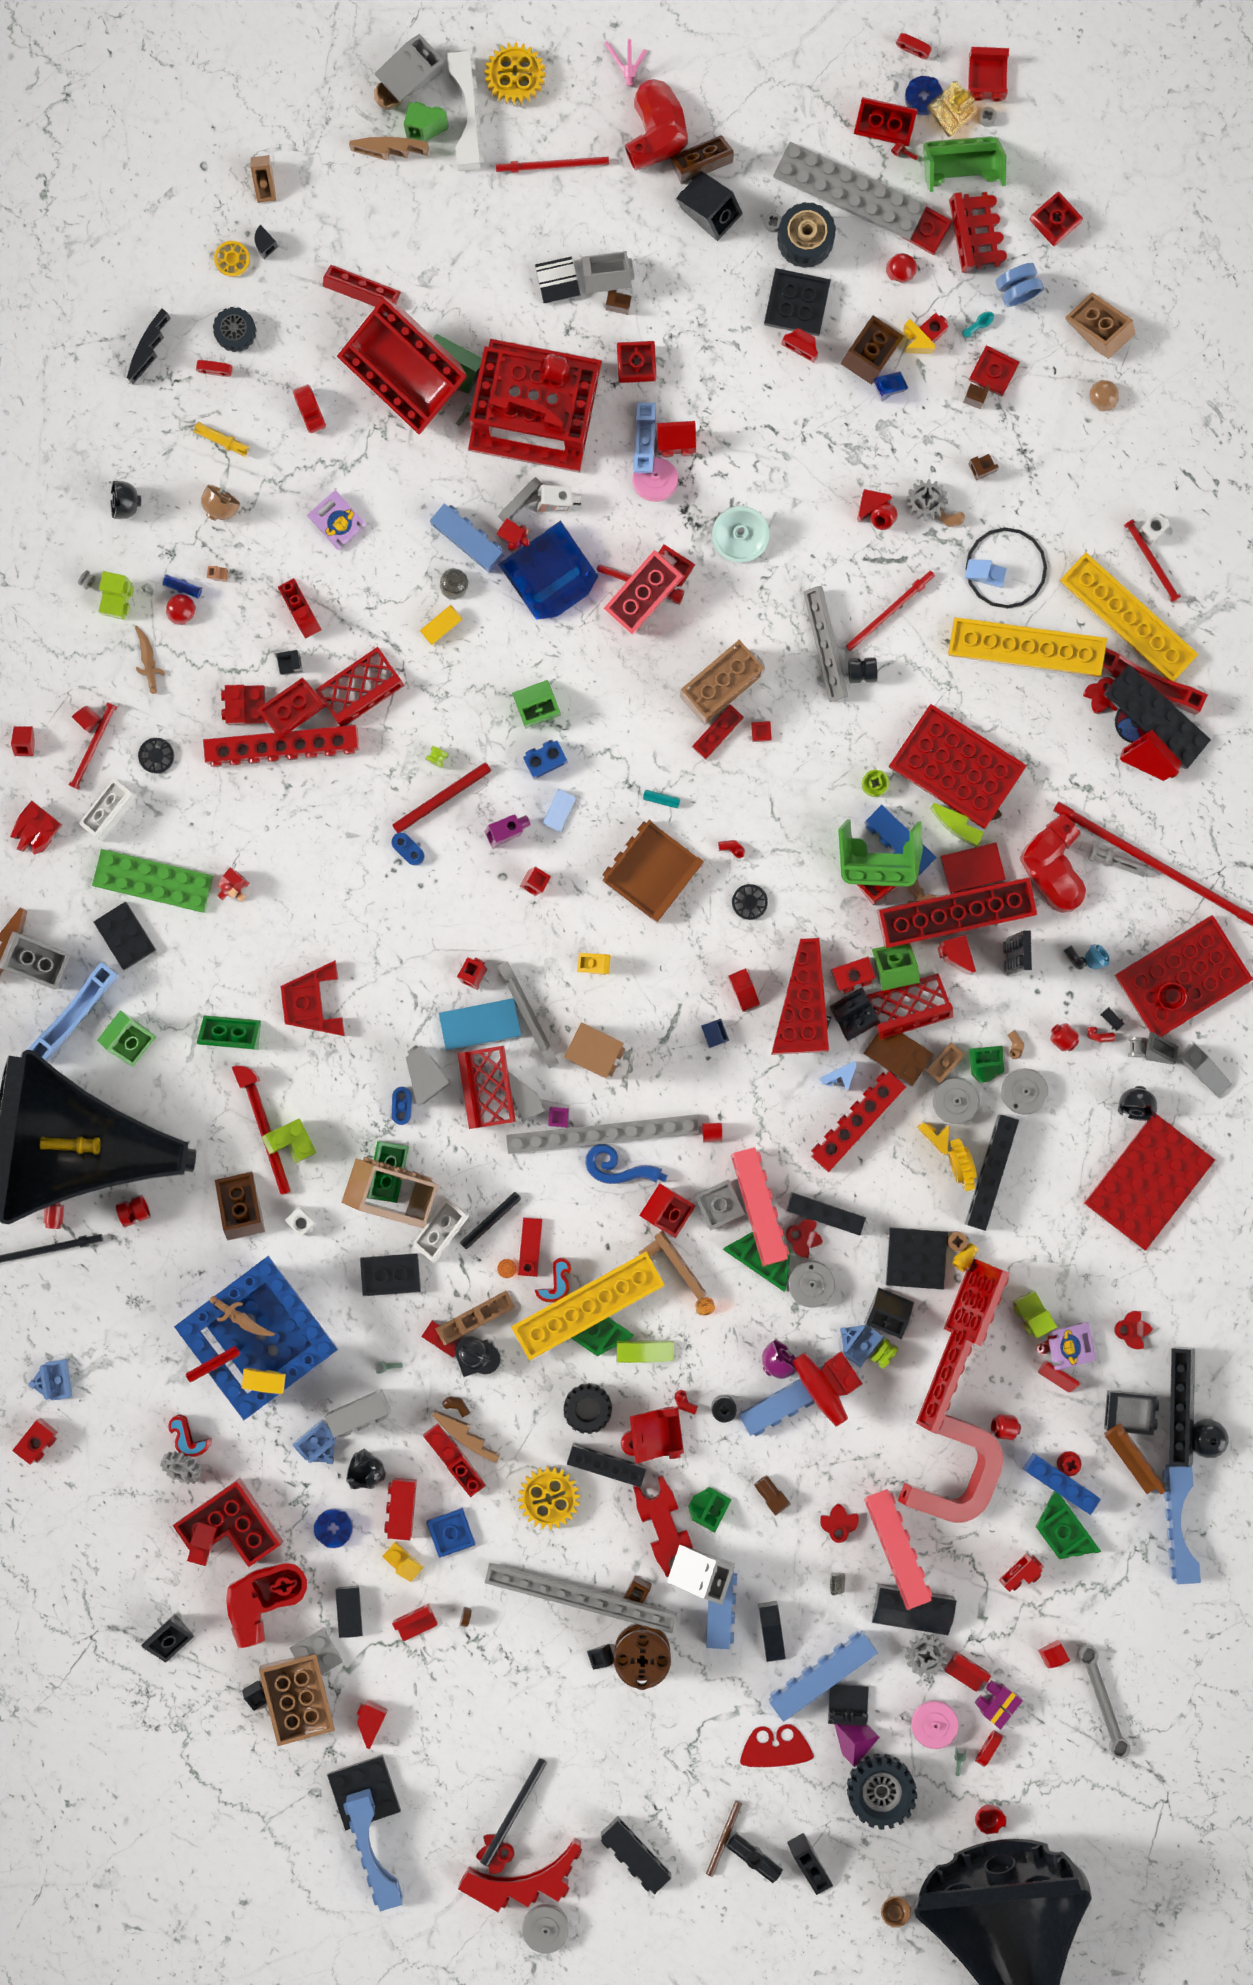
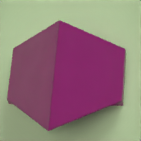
(855, 1741)

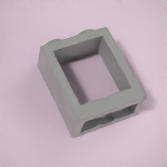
(607, 272)

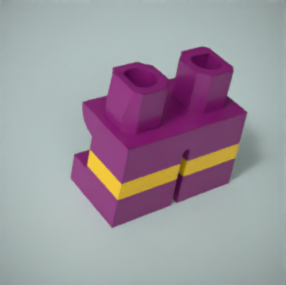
(1002, 1696)

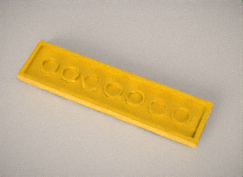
(1128, 617)
(1027, 646)
(587, 1305)

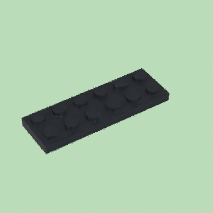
(1154, 712)
(1018, 953)

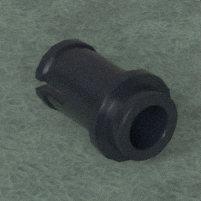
(1112, 1019)

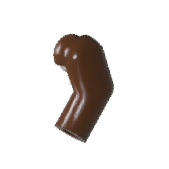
(456, 1403)

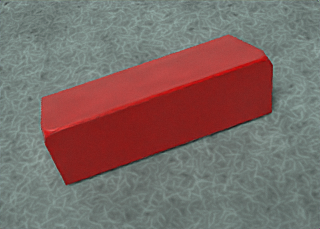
(1058, 1377)

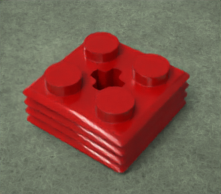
(1056, 207)
(640, 350)

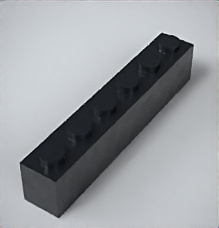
(1182, 1406)

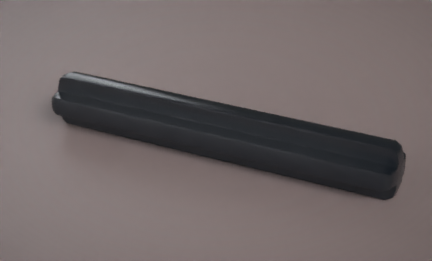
(490, 1220)

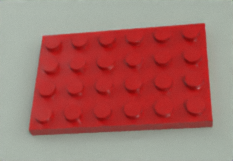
(957, 766)
(1196, 959)
(1149, 1181)

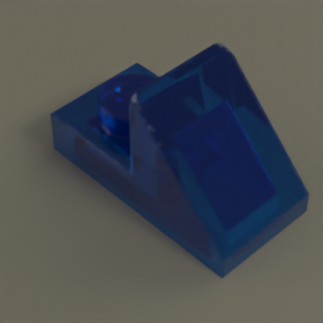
(890, 385)

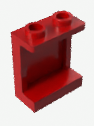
(988, 73)

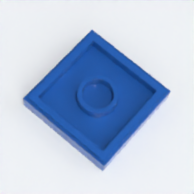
(450, 1532)

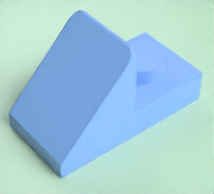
(985, 572)
(845, 1074)

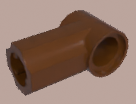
(774, 1498)

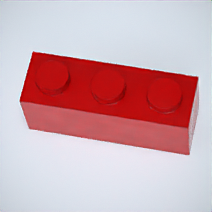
(400, 1509)

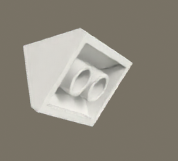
(107, 810)
(440, 1230)

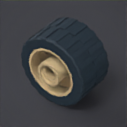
(806, 234)

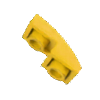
(441, 624)
(263, 1381)

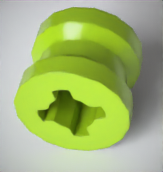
(437, 756)

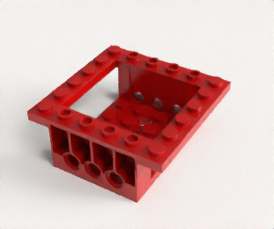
(518, 365)

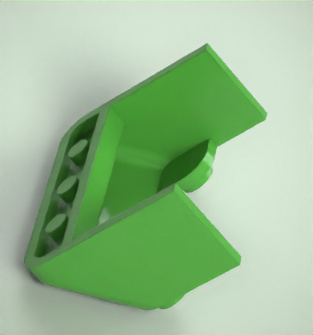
(964, 158)
(879, 868)

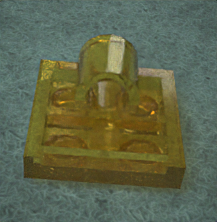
(953, 108)

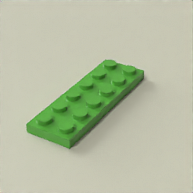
(152, 880)

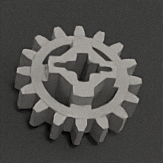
(918, 499)
(181, 1467)
(924, 1663)

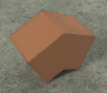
(217, 573)

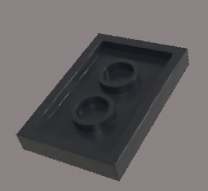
(124, 936)
(390, 1274)

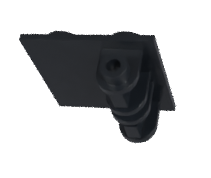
(848, 1705)

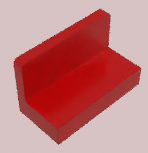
(415, 1622)
(967, 1671)

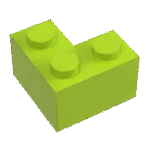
(115, 595)
(293, 1137)
(1035, 1317)

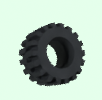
(583, 1425)

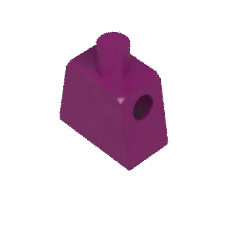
(498, 832)

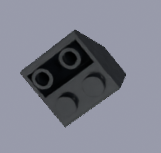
(889, 1313)

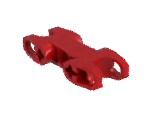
(658, 1510)

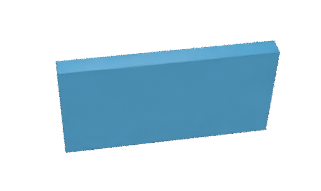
(480, 1024)

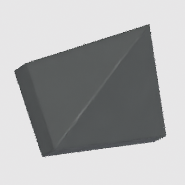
(1161, 1050)

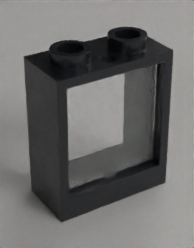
(1132, 1410)

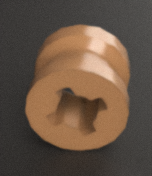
(953, 1241)

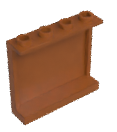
(652, 870)

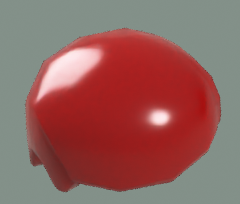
(901, 268)
(180, 609)
(1172, 995)
(990, 1819)

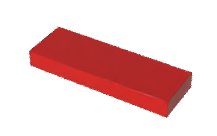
(717, 732)

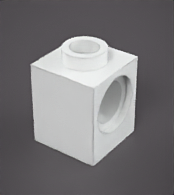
(1148, 533)
(292, 1220)

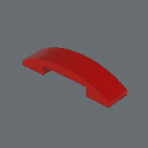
(504, 403)

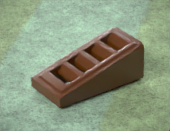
(639, 1587)

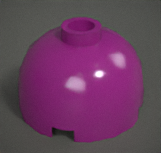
(777, 1360)

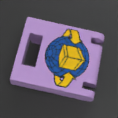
(338, 522)
(1069, 1345)

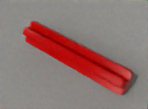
(212, 1364)

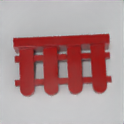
(967, 242)

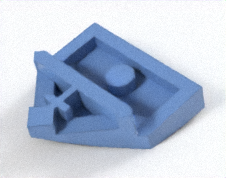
(859, 1343)
(53, 1380)
(317, 1444)

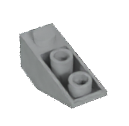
(526, 1099)

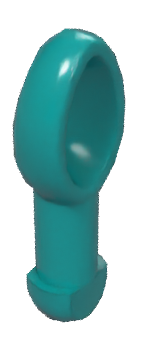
(982, 321)

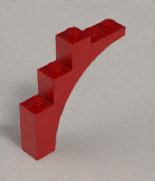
(550, 1880)

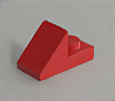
(201, 1544)

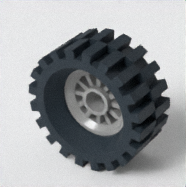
(896, 1807)

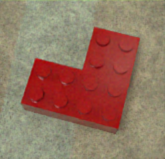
(238, 1517)

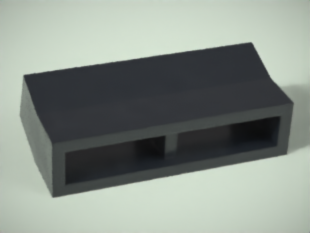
(349, 1612)

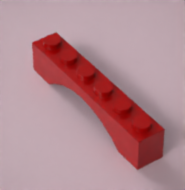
(1178, 694)

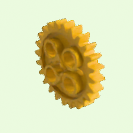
(515, 56)
(542, 1480)

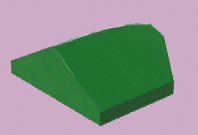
(986, 1062)
(708, 1508)

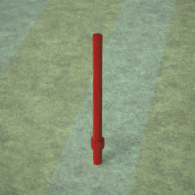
(515, 167)
(916, 587)

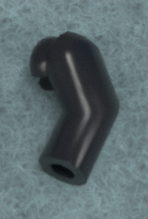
(1078, 962)

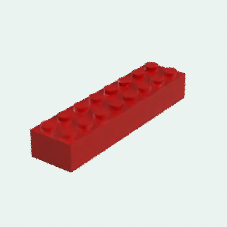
(956, 912)

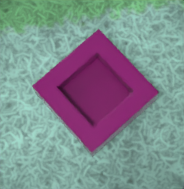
(558, 1117)

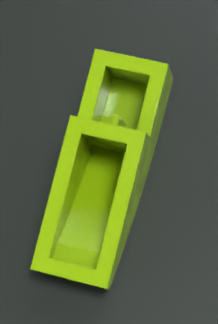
(957, 825)
(644, 1351)

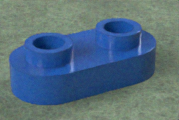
(407, 849)
(401, 1105)

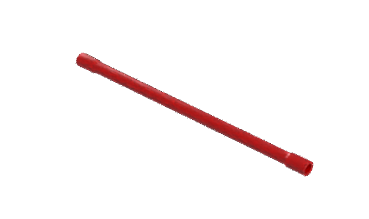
(1240, 913)

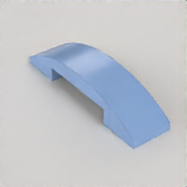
(645, 438)

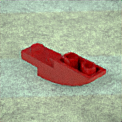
(454, 1460)

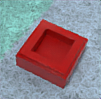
(761, 731)

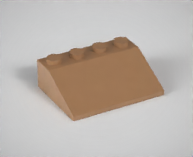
(296, 1698)

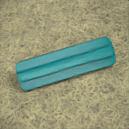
(660, 798)

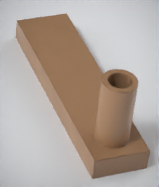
(664, 1243)

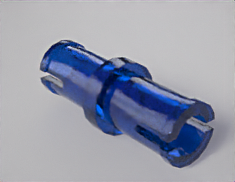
(182, 586)

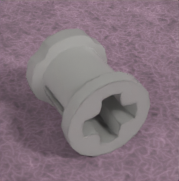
(1136, 1046)

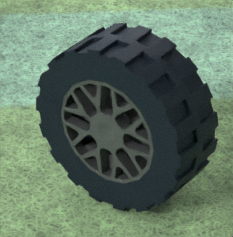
(234, 329)

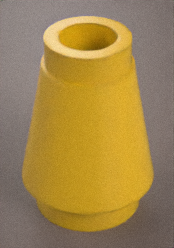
(964, 1258)

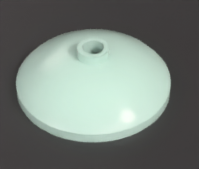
(744, 545)

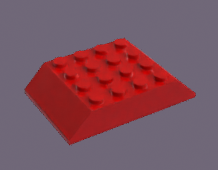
(403, 364)

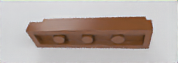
(1134, 1459)

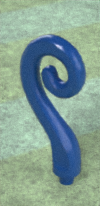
(647, 1172)

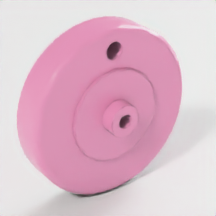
(659, 484)
(934, 1724)

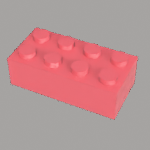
(644, 592)

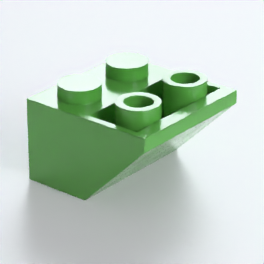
(424, 122)
(536, 704)

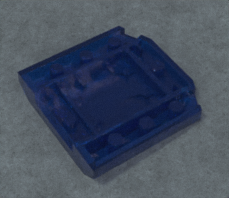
(550, 573)

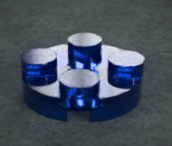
(922, 84)
(326, 1536)

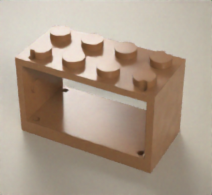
(721, 682)
(595, 1051)
(419, 1203)

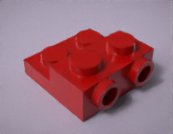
(242, 703)
(1025, 1568)

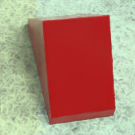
(869, 501)

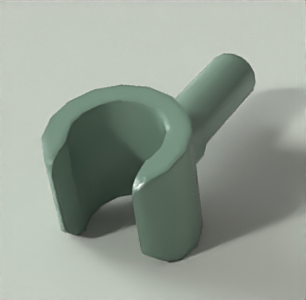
(468, 407)
(388, 1366)
(959, 1758)

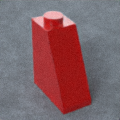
(1151, 756)

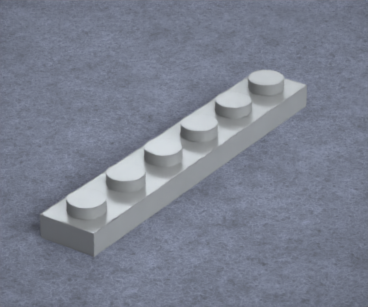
(825, 644)

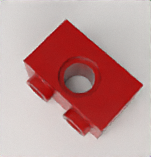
(842, 979)
(25, 1447)

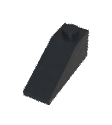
(771, 1631)
(809, 1863)

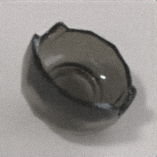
(453, 583)

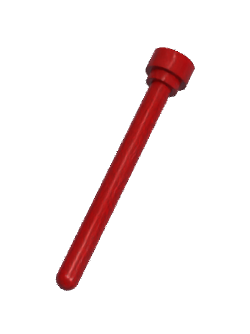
(676, 595)

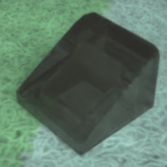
(837, 1583)

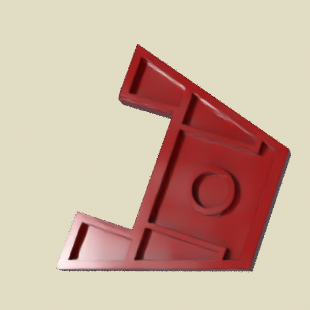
(303, 1001)

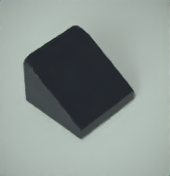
(601, 1657)
(254, 1695)

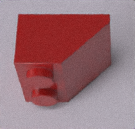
(676, 438)
(957, 954)
(667, 1210)

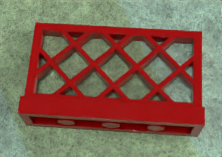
(371, 697)
(917, 1018)
(472, 1093)

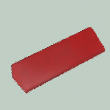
(358, 286)

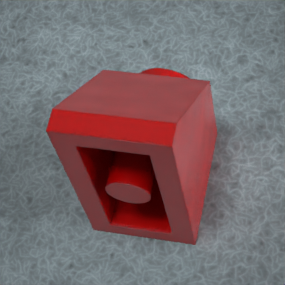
(744, 989)
(369, 1721)

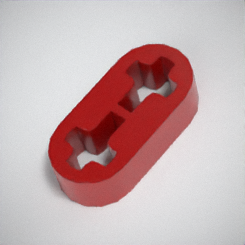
(913, 45)
(214, 368)
(989, 1748)

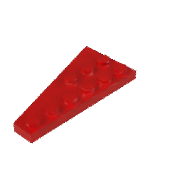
(803, 1014)

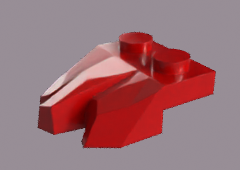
(35, 828)

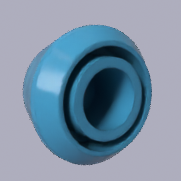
(1097, 957)

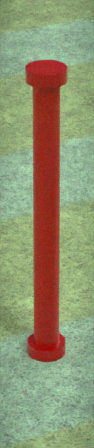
(1152, 560)
(92, 746)

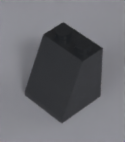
(710, 205)

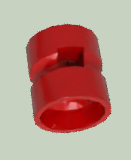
(131, 1211)

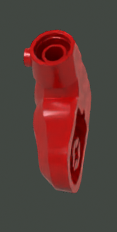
(663, 125)
(1050, 868)
(261, 1593)

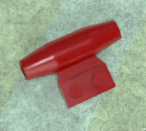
(828, 1383)

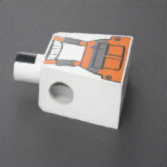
(549, 498)

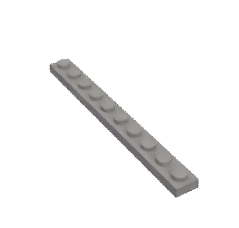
(602, 1134)
(580, 1597)

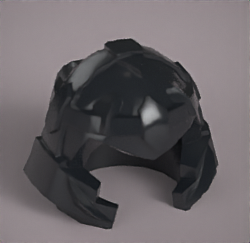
(365, 1471)

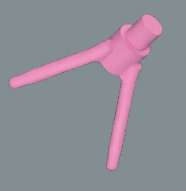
(629, 70)

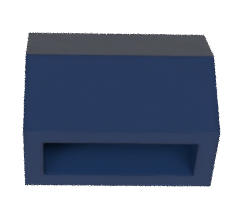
(715, 1033)

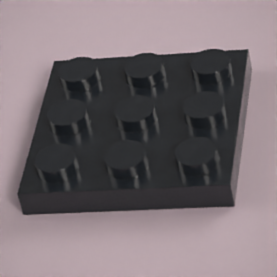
(797, 301)
(916, 1258)
(361, 1776)

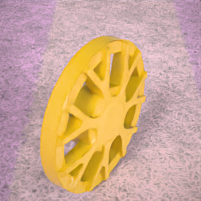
(232, 258)

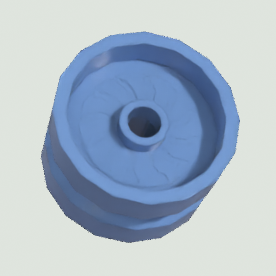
(1019, 284)

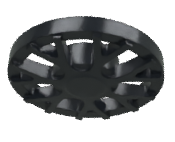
(155, 755)
(750, 902)

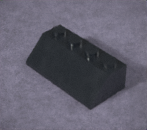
(930, 1617)

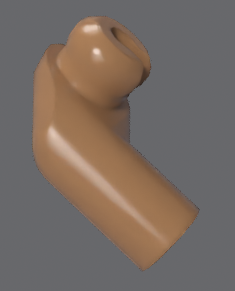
(951, 520)
(1017, 1045)

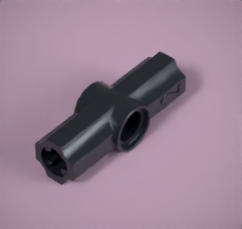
(764, 1865)

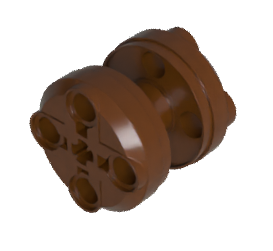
(642, 1657)

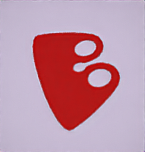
(785, 1754)

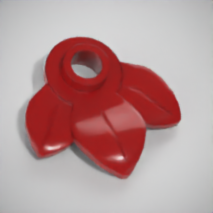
(1095, 692)
(806, 1238)
(1135, 1330)
(839, 1520)
(499, 1861)

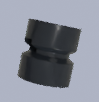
(862, 670)
(723, 1408)

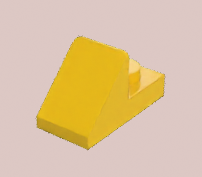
(921, 343)
(594, 963)
(940, 1140)
(402, 1561)

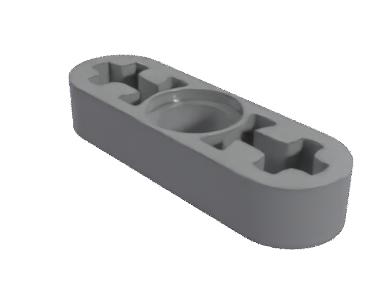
(520, 500)

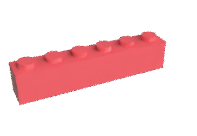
(759, 1206)
(897, 1549)

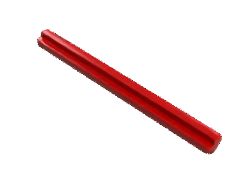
(441, 797)
(264, 1128)

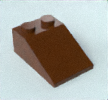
(872, 349)
(900, 1056)
(239, 1206)

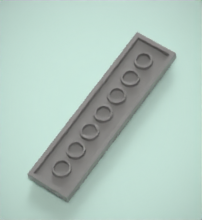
(849, 190)

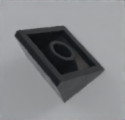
(168, 1639)

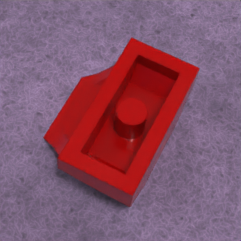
(801, 343)

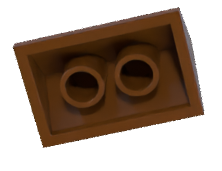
(702, 157)

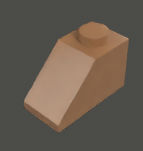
(263, 178)

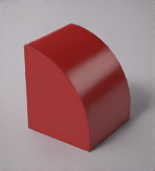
(87, 718)
(23, 741)
(245, 1076)
(712, 1132)
(1054, 1654)

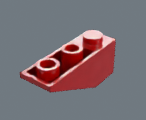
(299, 608)

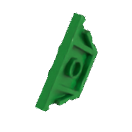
(746, 1252)
(602, 1336)
(1063, 1530)

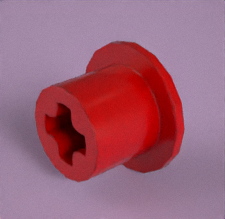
(1069, 1463)

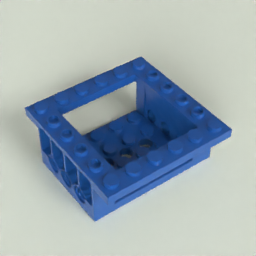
(278, 1309)

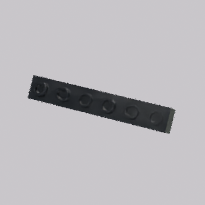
(991, 1172)

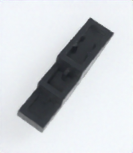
(145, 353)

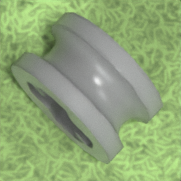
(985, 122)
(767, 221)
(86, 579)

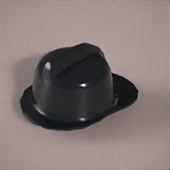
(478, 1355)

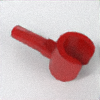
(900, 148)

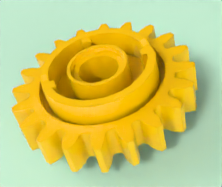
(962, 1164)

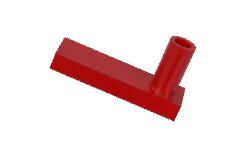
(530, 1247)

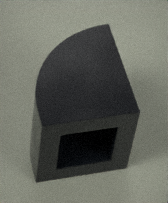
(264, 242)

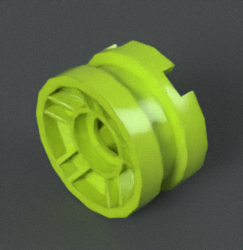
(867, 785)
(884, 1353)

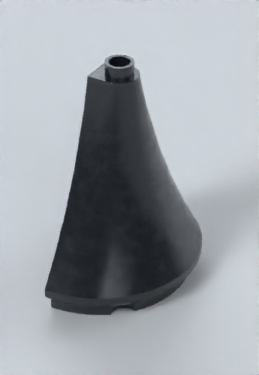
(47, 1104)
(1006, 1910)

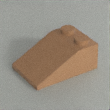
(1101, 325)

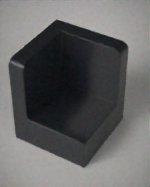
(289, 662)

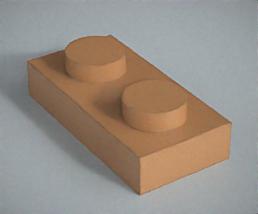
(945, 1062)

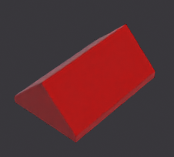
(885, 121)

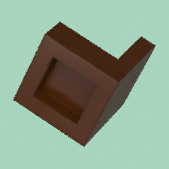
(618, 302)
(976, 395)
(982, 466)

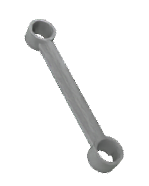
(528, 1014)
(1103, 1701)

